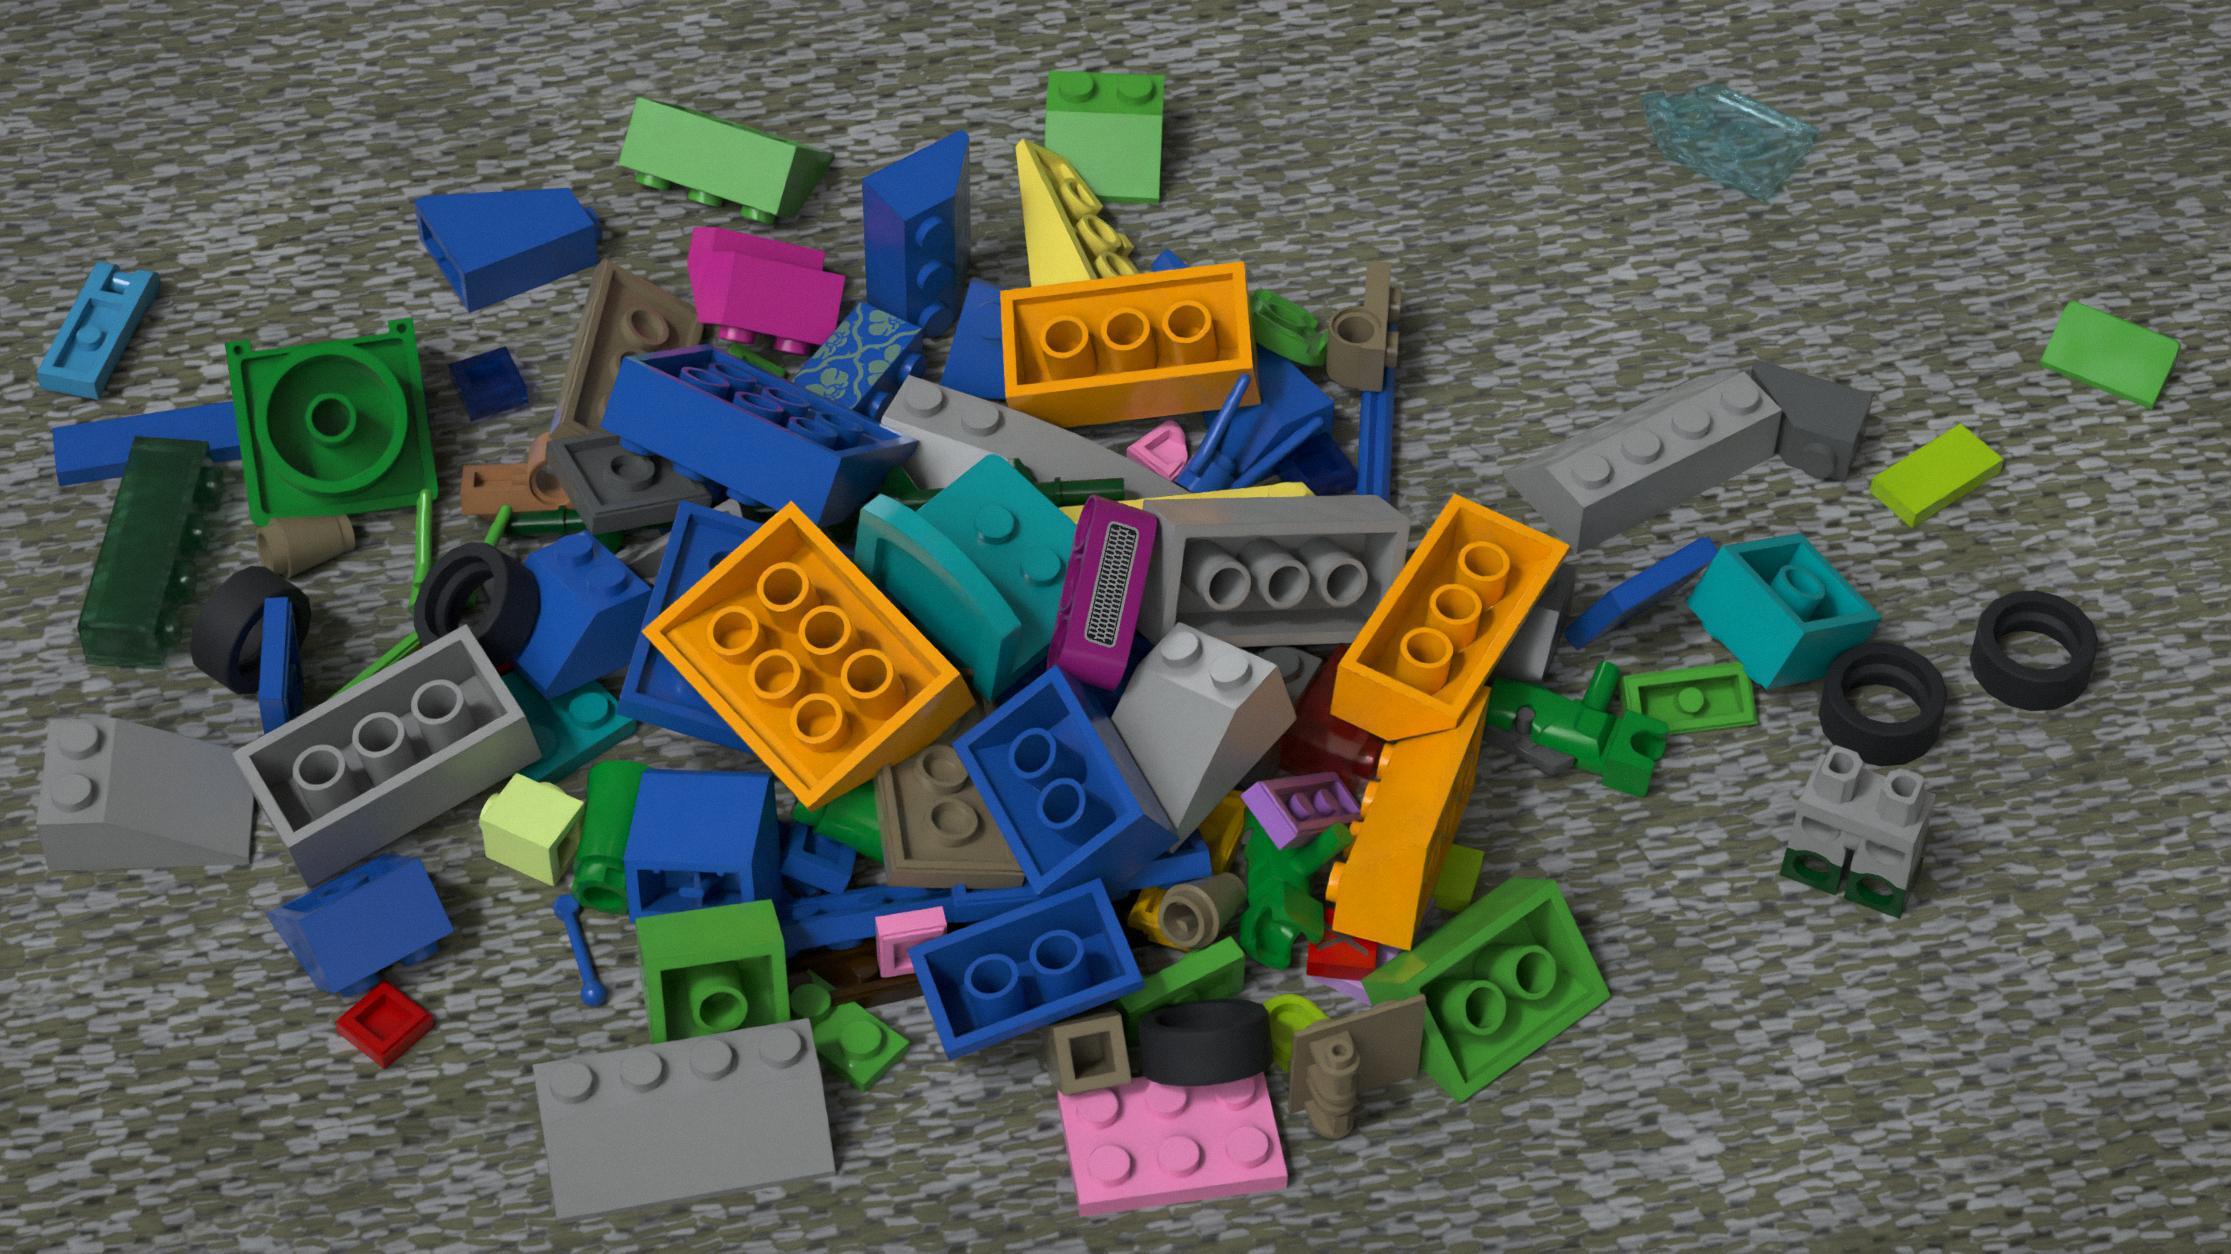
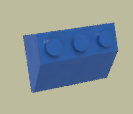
(920, 234)
(1064, 787)
(1025, 969)

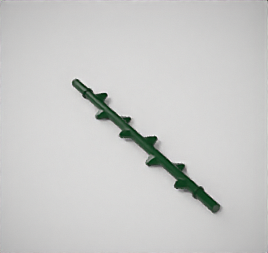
(896, 486)

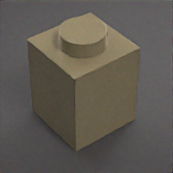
(1087, 1051)

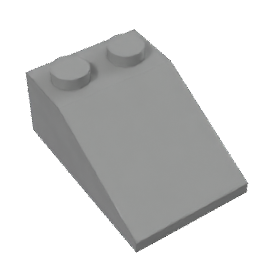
(1199, 721)
(140, 799)

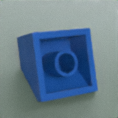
(584, 616)
(363, 923)

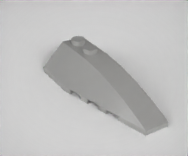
(963, 429)

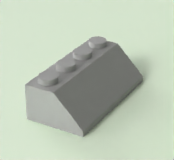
(1650, 458)
(683, 1120)

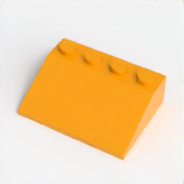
(809, 661)

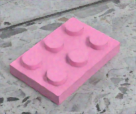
(1170, 1143)

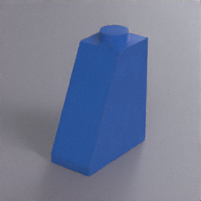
(506, 240)

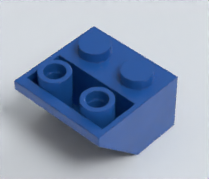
(702, 842)

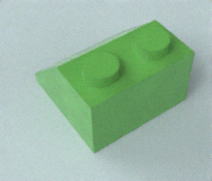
(1108, 131)
(712, 970)

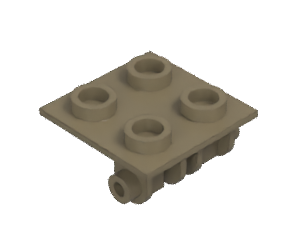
(1352, 1056)

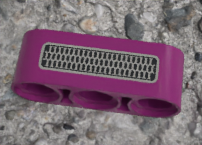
(1102, 592)

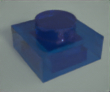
(488, 383)
(1320, 467)

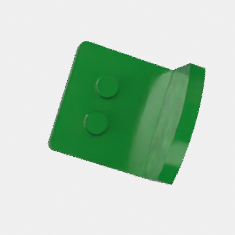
(332, 425)

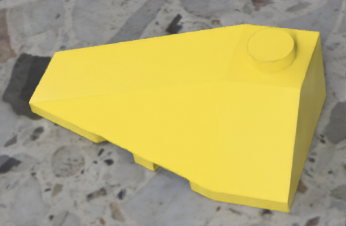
(1062, 223)

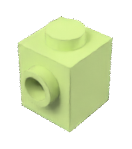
(532, 828)

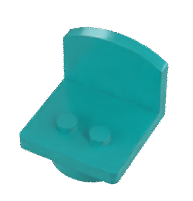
(974, 569)

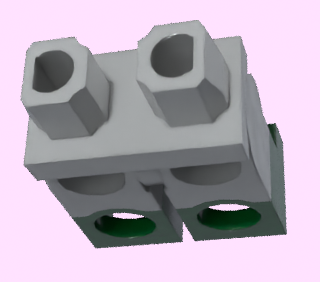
(1865, 818)

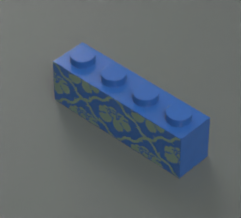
(865, 361)

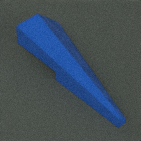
(1286, 403)

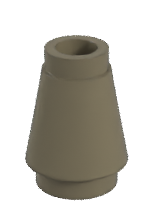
(301, 543)
(1200, 909)

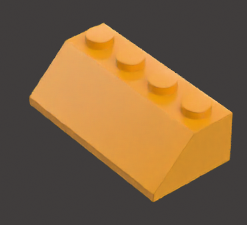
(1129, 345)
(1444, 622)
(1406, 831)

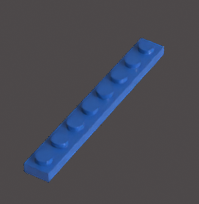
(849, 917)

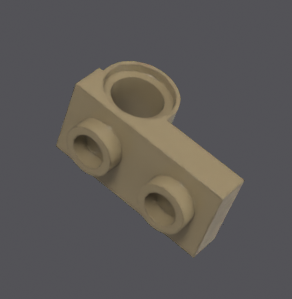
(1359, 335)

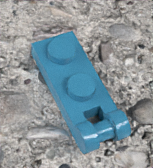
(97, 330)

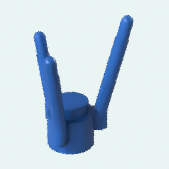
(1213, 471)

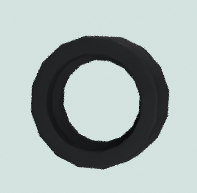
(454, 581)
(222, 633)
(1888, 666)
(2027, 686)
(1205, 1042)

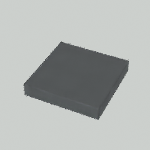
(619, 487)

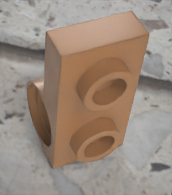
(518, 485)

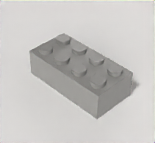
(1271, 567)
(387, 755)

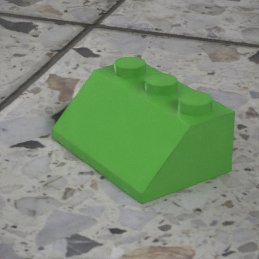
(721, 160)
(1494, 983)

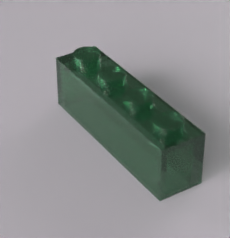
(150, 553)

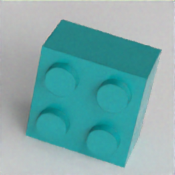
(1781, 609)

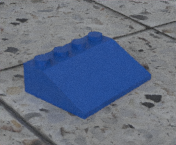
(751, 432)

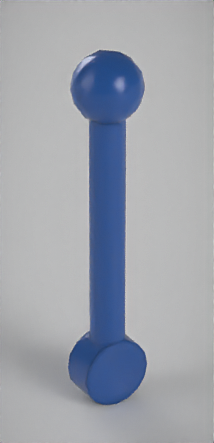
(567, 909)

